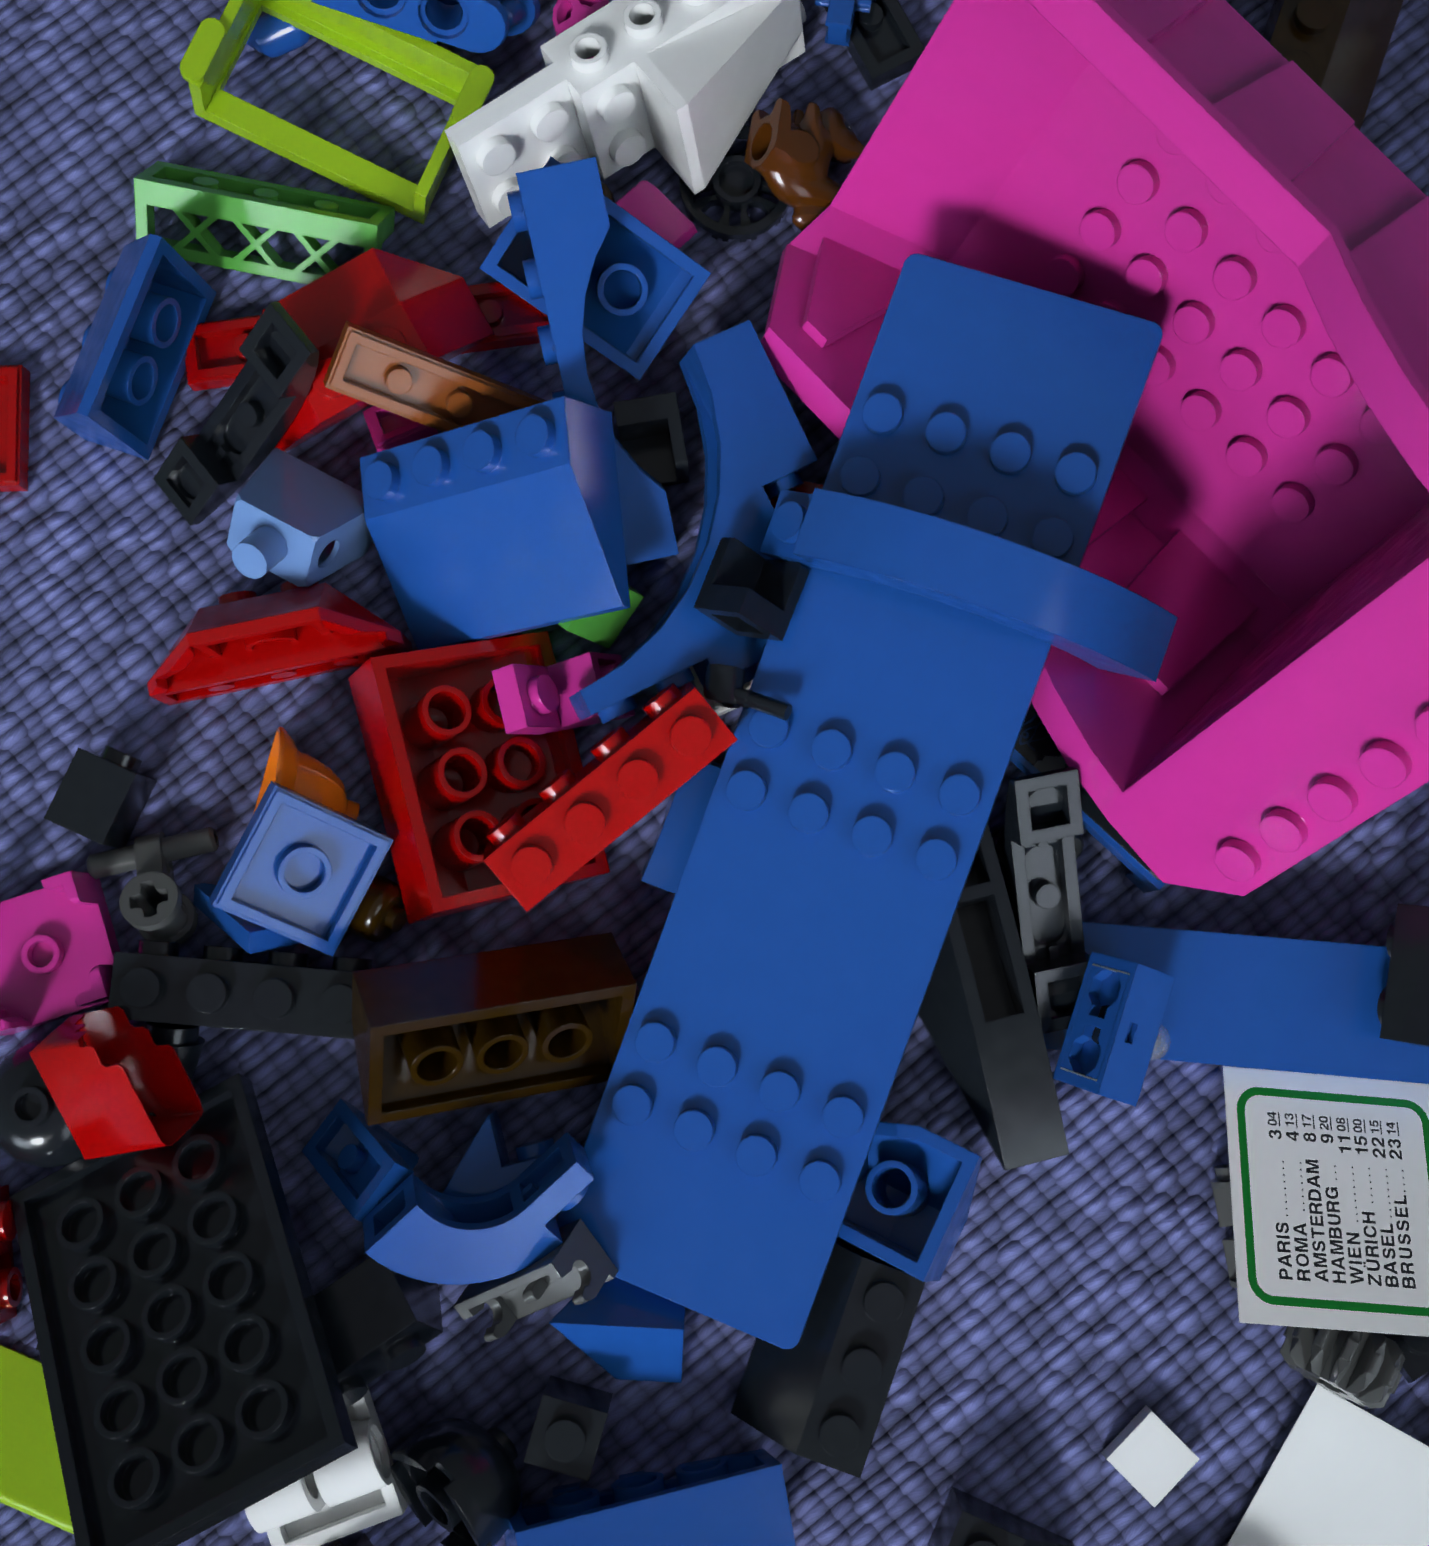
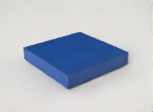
(301, 869)

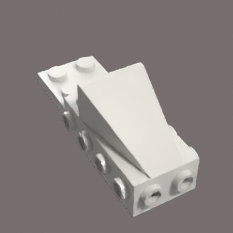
(659, 79)

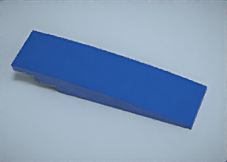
(1267, 1001)

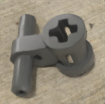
(152, 897)

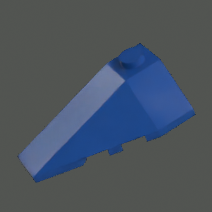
(912, 1199)

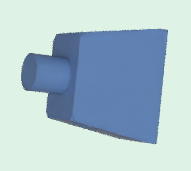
(296, 522)

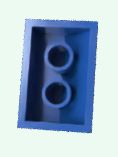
(135, 349)

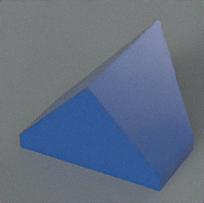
(628, 1332)

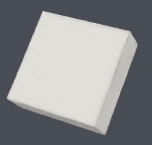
(1150, 1456)

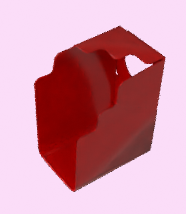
(110, 1080)

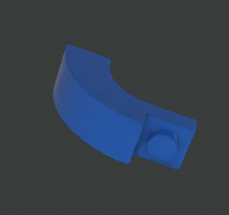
(481, 1236)

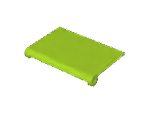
(28, 1446)

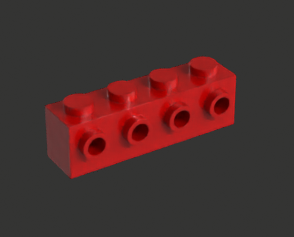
(608, 795)

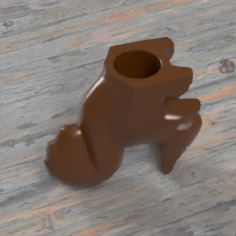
(798, 154)

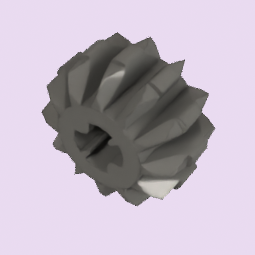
(1348, 1363)

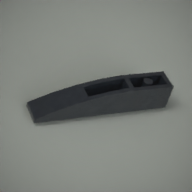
(989, 1023)

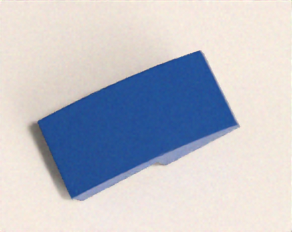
(679, 830)

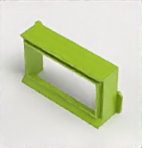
(412, 59)

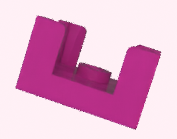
(55, 952)

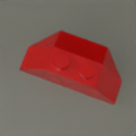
(388, 297)
(270, 641)

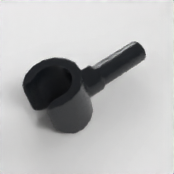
(725, 686)

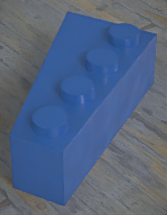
(709, 1503)

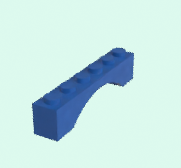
(566, 227)

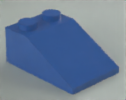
(633, 292)

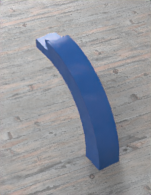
(975, 574)

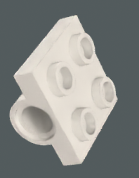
(338, 1497)

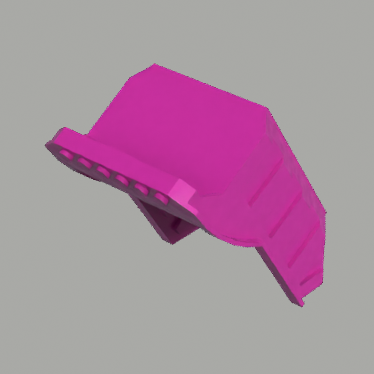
(1281, 432)

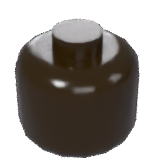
(380, 911)

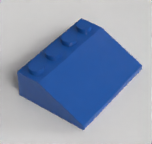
(501, 523)

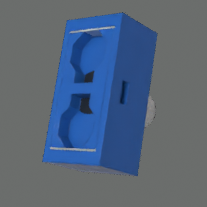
(1115, 1028)

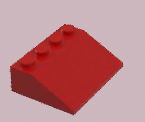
(450, 767)

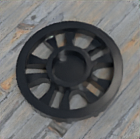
(736, 189)

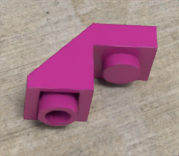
(538, 696)

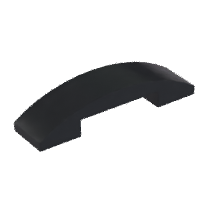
(247, 421)
(1043, 887)

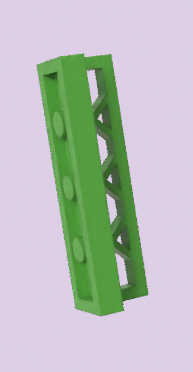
(258, 204)

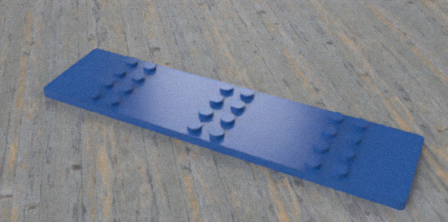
(857, 817)

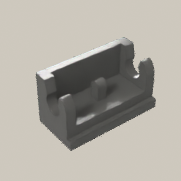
(572, 1269)

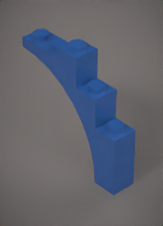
(750, 454)

